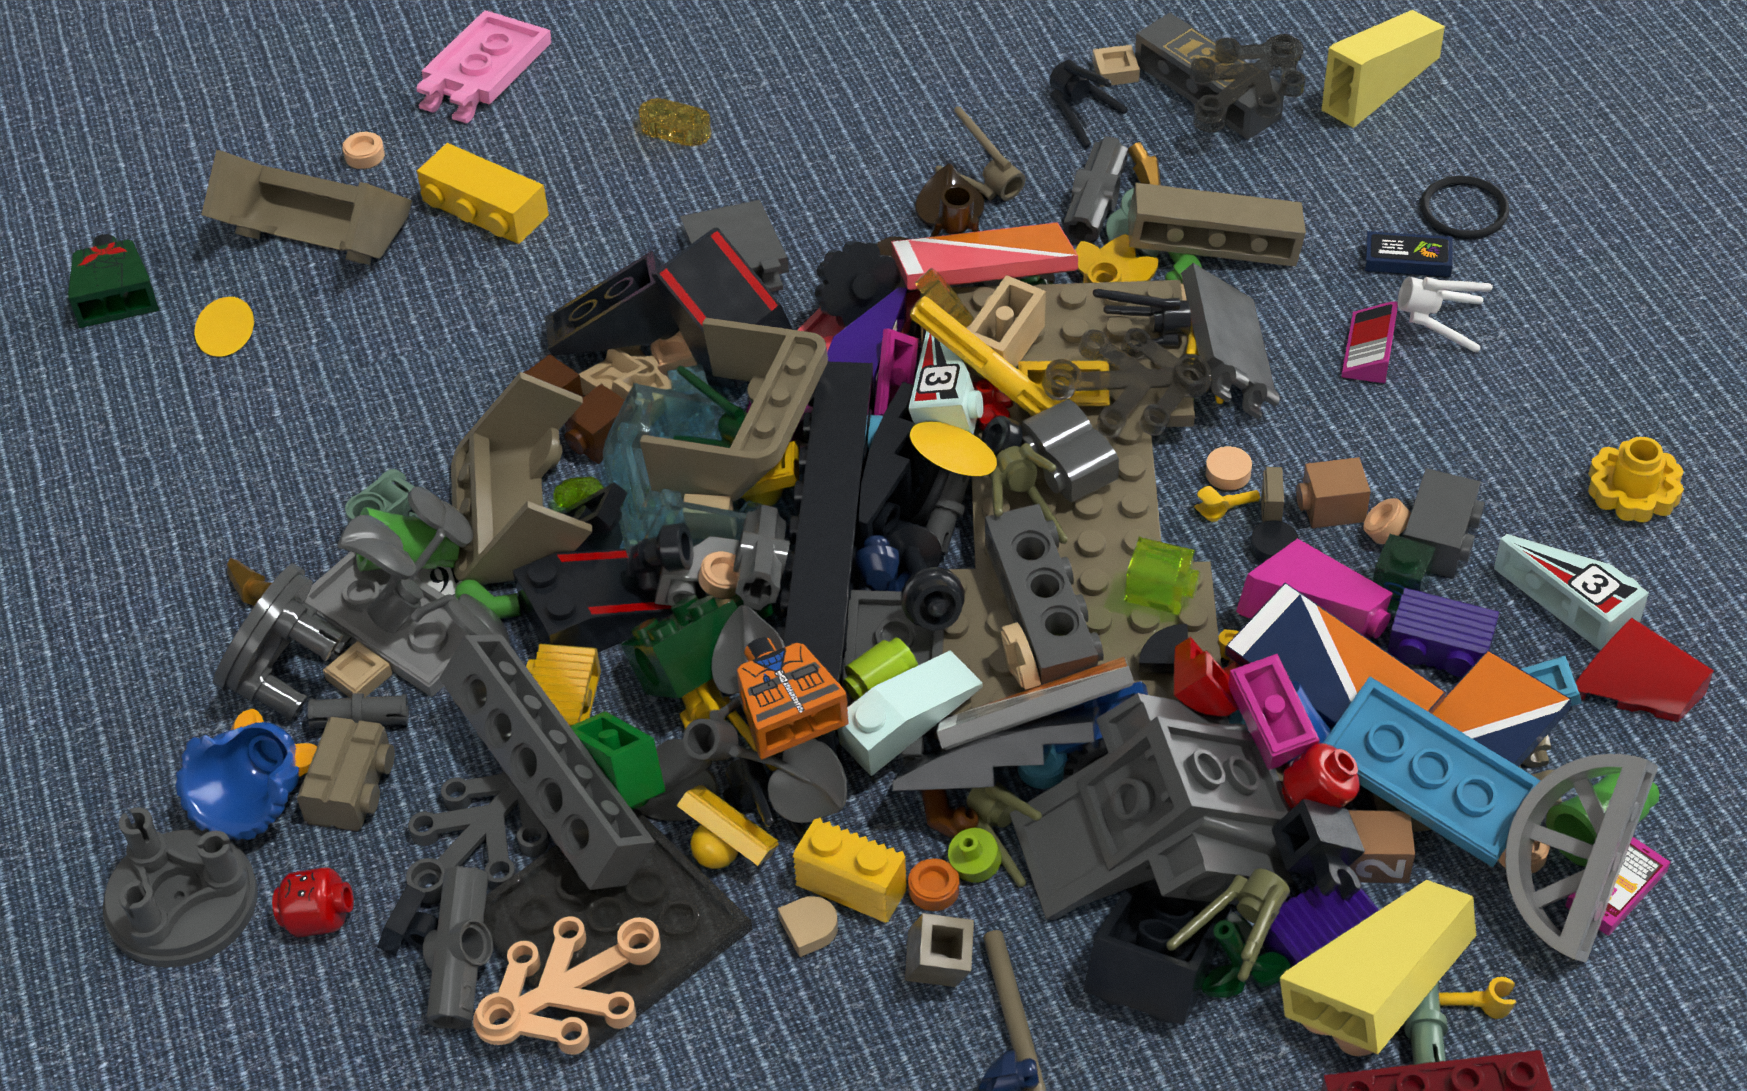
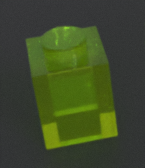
(1161, 576)

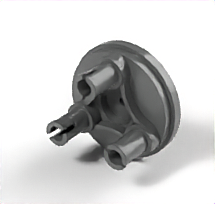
(266, 633)
(177, 894)

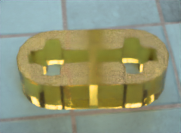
(675, 122)
(939, 291)

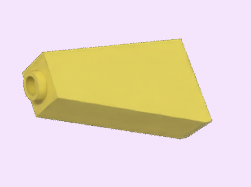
(1377, 64)
(1381, 968)

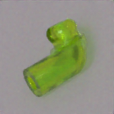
(575, 489)

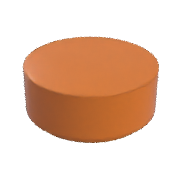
(933, 884)

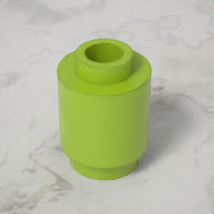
(877, 666)

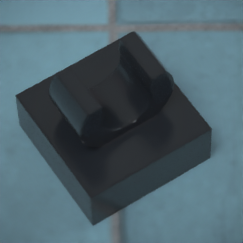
(407, 923)

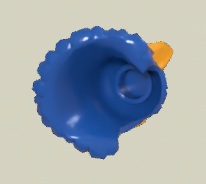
(241, 776)

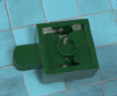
(678, 651)

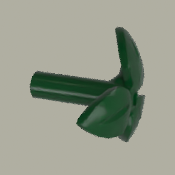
(1223, 980)

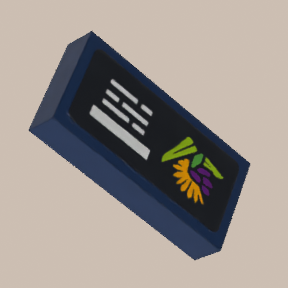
(1409, 254)

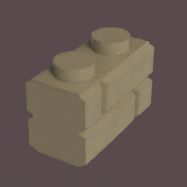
(346, 774)

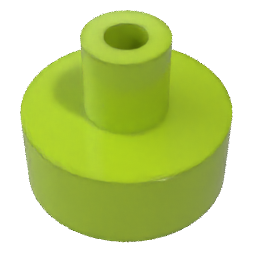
(974, 855)

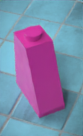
(1322, 580)

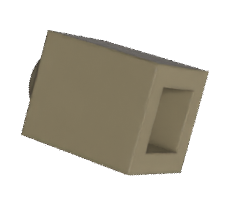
(939, 950)

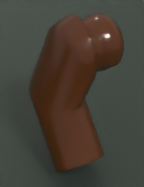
(944, 818)

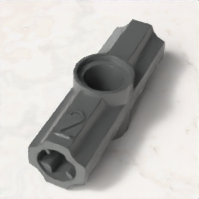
(1095, 190)
(761, 557)
(457, 948)

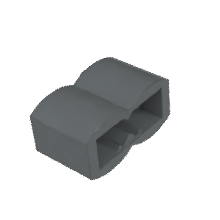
(1077, 449)

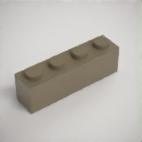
(1216, 224)

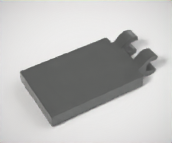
(749, 232)
(1229, 339)
(880, 617)

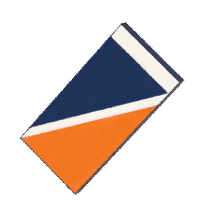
(1325, 655)
(1503, 708)

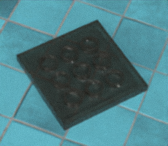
(687, 907)

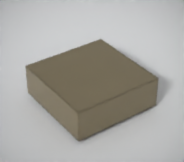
(1272, 494)

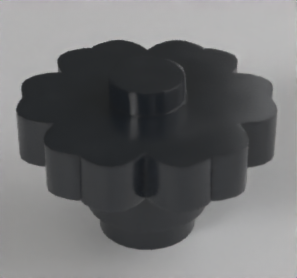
(854, 280)

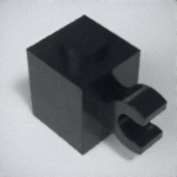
(1320, 844)

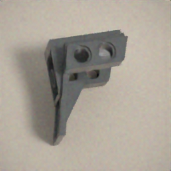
(1168, 802)

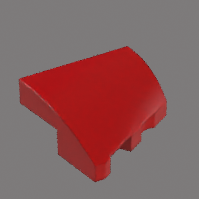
(1646, 674)
(1202, 681)

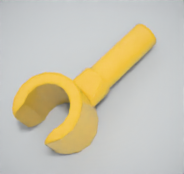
(1215, 506)
(1488, 1000)

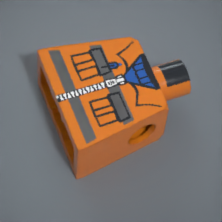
(788, 696)

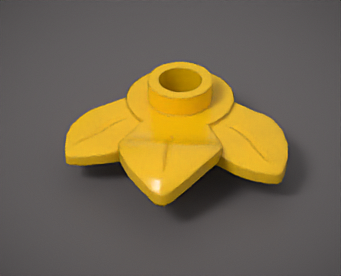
(1114, 262)

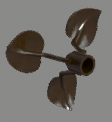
(951, 206)

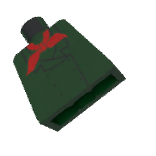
(109, 283)

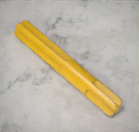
(980, 357)

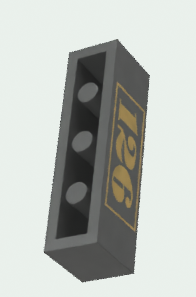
(1166, 53)

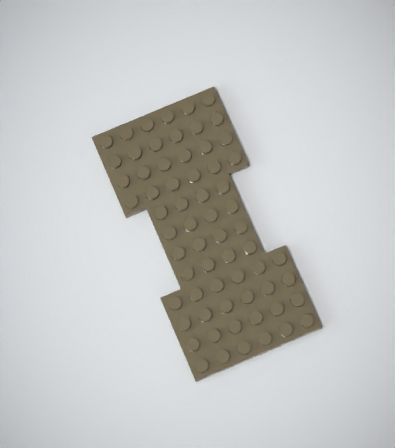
(1098, 526)

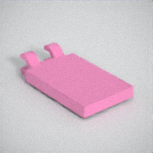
(481, 63)

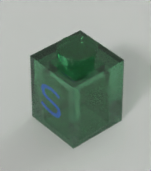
(1403, 565)

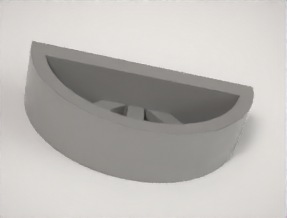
(1605, 857)

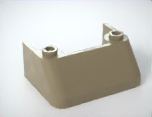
(304, 207)
(782, 378)
(500, 482)

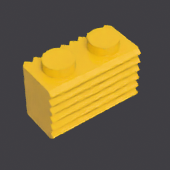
(568, 678)
(850, 870)

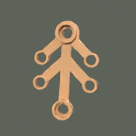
(563, 987)

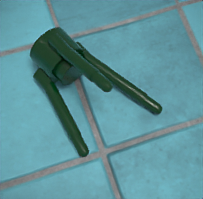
(729, 422)

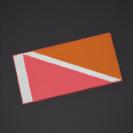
(986, 254)

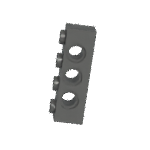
(1010, 543)

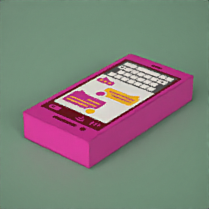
(1637, 876)

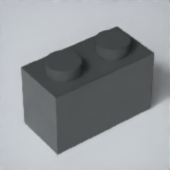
(1442, 518)

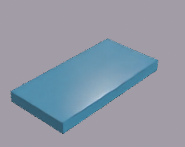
(1432, 770)

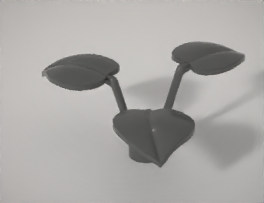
(402, 597)
(808, 777)

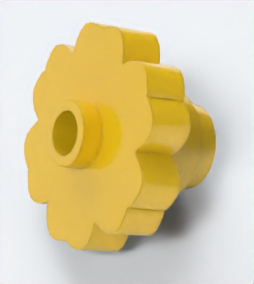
(1636, 480)

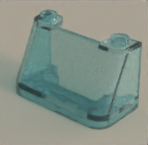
(646, 511)

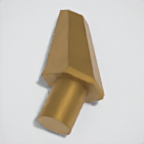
(1145, 166)
(246, 582)

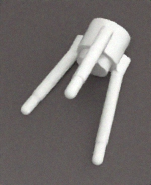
(1426, 296)

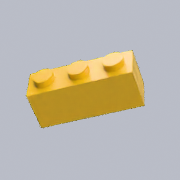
(483, 193)

